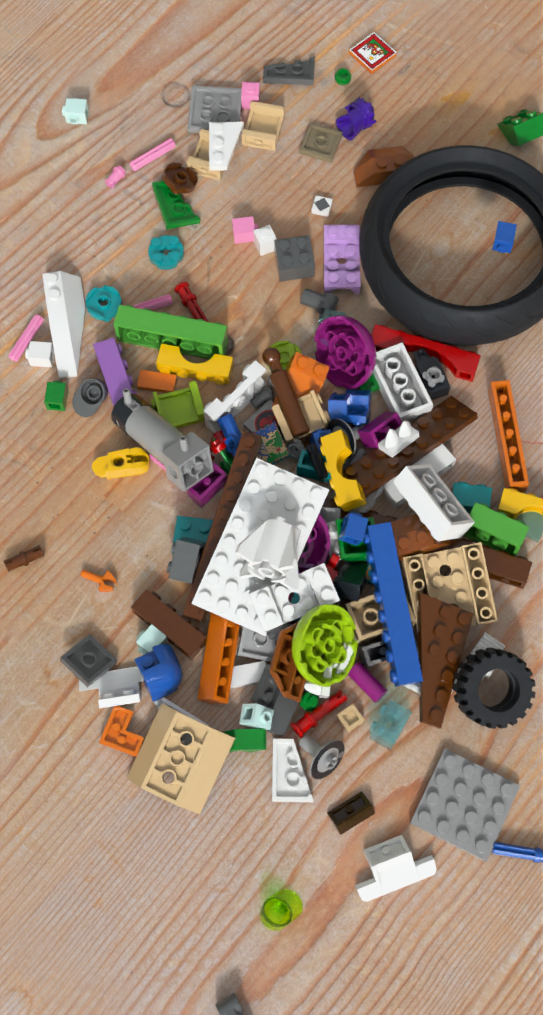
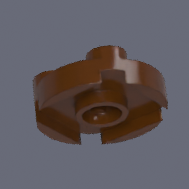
(179, 178)

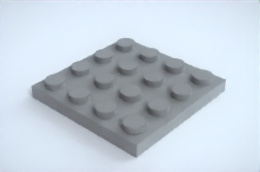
(465, 805)

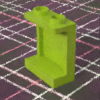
(180, 406)

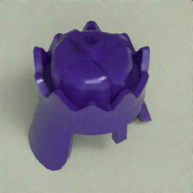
(358, 118)

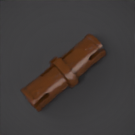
(23, 558)

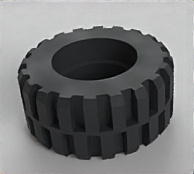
(518, 694)

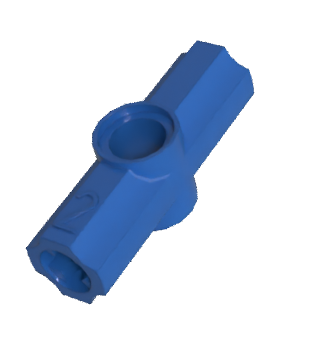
(231, 433)

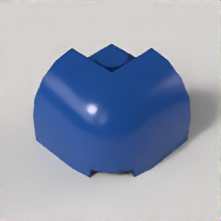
(351, 407)
(160, 671)

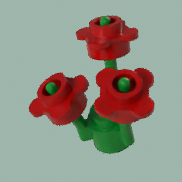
(217, 445)

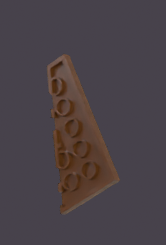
(440, 651)

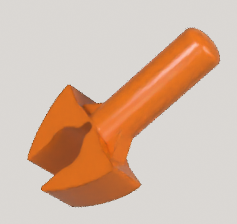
(99, 579)

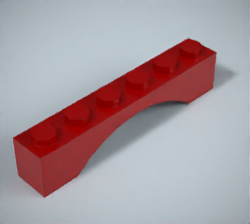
(460, 362)

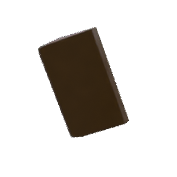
(351, 812)

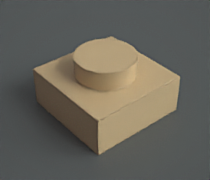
(350, 718)

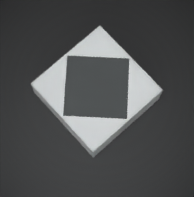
(321, 206)

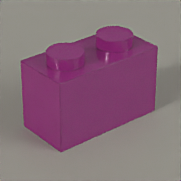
(377, 429)
(208, 487)

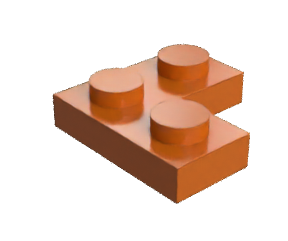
(116, 734)

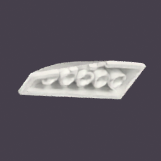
(66, 319)

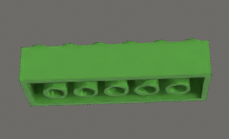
(153, 328)

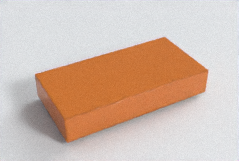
(156, 381)

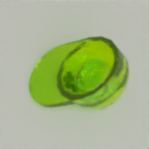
(280, 910)

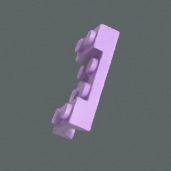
(343, 243)

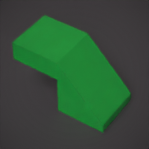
(248, 740)

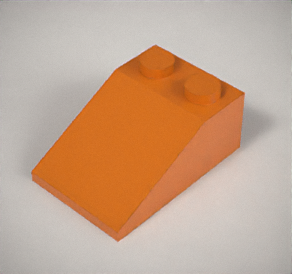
(305, 375)

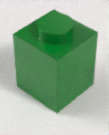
(56, 396)

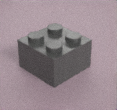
(294, 258)
(185, 559)

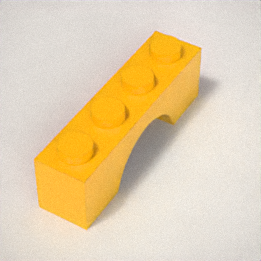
(216, 369)
(336, 450)
(515, 503)

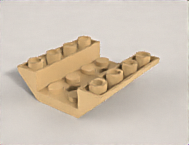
(465, 586)
(193, 765)

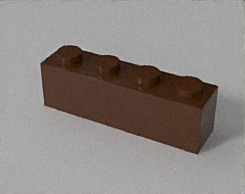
(176, 628)

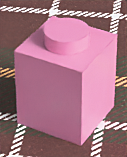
(250, 93)
(243, 229)

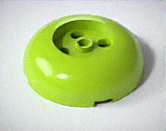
(323, 633)

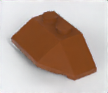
(379, 164)
(414, 537)
(283, 669)

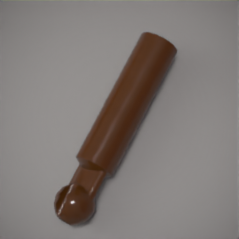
(285, 394)

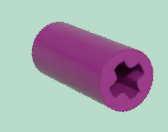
(367, 682)

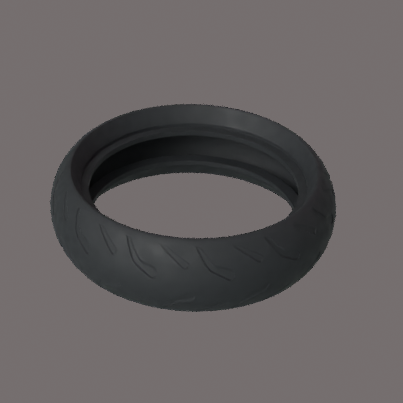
(412, 307)

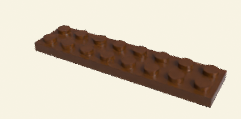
(434, 429)

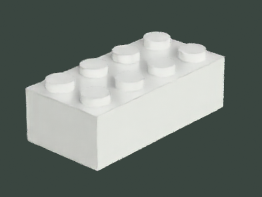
(401, 384)
(433, 502)

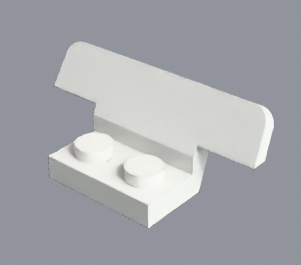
(117, 687)
(393, 868)

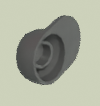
(89, 397)

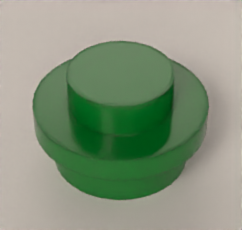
(342, 76)
(309, 701)

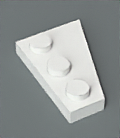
(222, 142)
(288, 777)

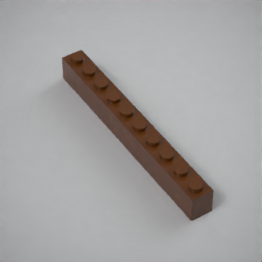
(245, 456)

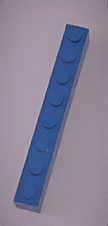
(392, 604)

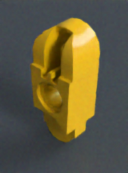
(105, 465)

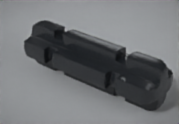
(317, 461)

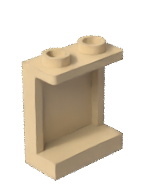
(263, 126)
(200, 160)
(314, 415)

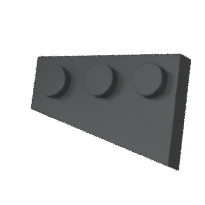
(296, 73)

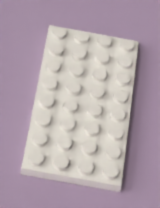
(266, 495)

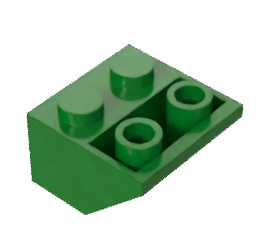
(522, 127)

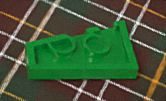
(172, 207)

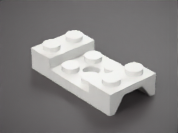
(239, 399)
(273, 604)

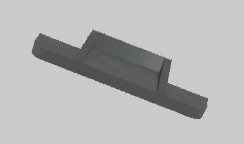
(270, 696)

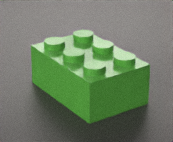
(496, 529)

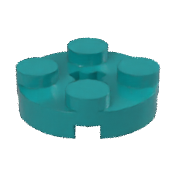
(168, 243)
(103, 293)

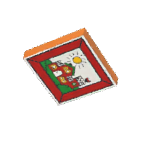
(372, 53)

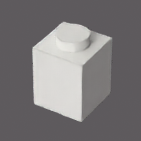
(264, 239)
(40, 354)

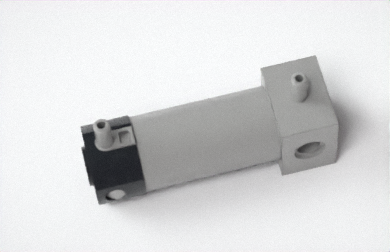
(184, 456)

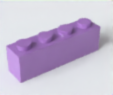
(113, 368)

